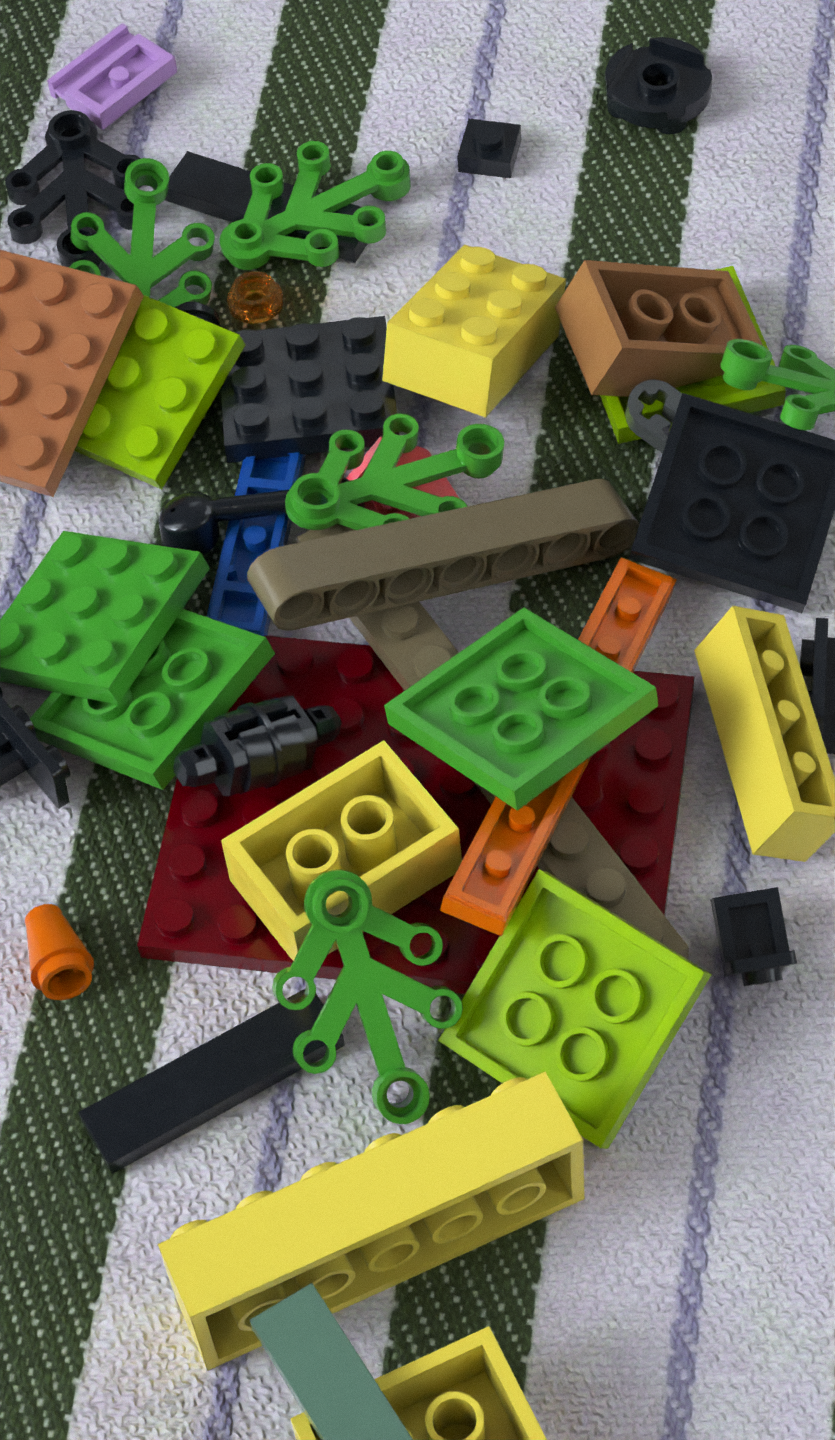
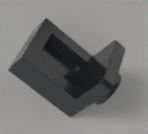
(752, 936)

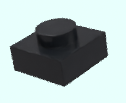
(489, 148)

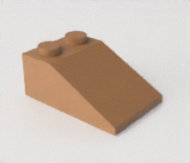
(650, 324)

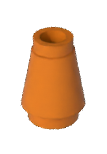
(56, 954)

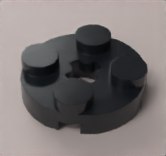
(658, 107)

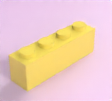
(768, 734)

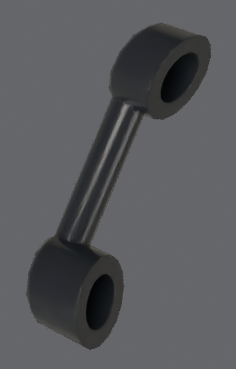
(193, 517)

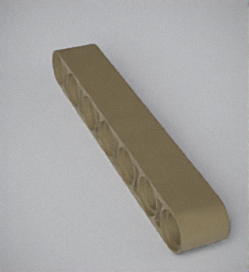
(441, 554)

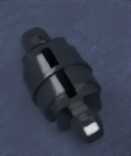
(257, 745)

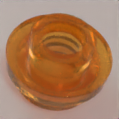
(255, 298)

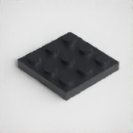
(304, 386)
(739, 503)

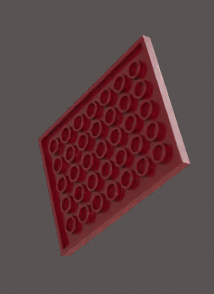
(201, 917)

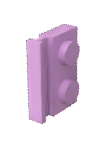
(112, 76)

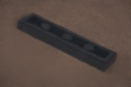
(226, 192)
(201, 1084)

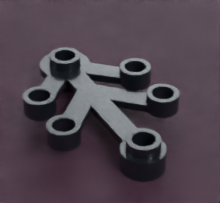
(71, 140)

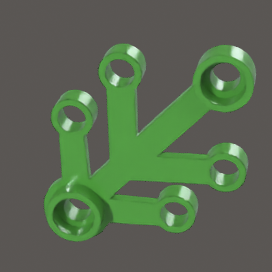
(256, 238)
(140, 266)
(799, 368)
(321, 501)
(362, 984)

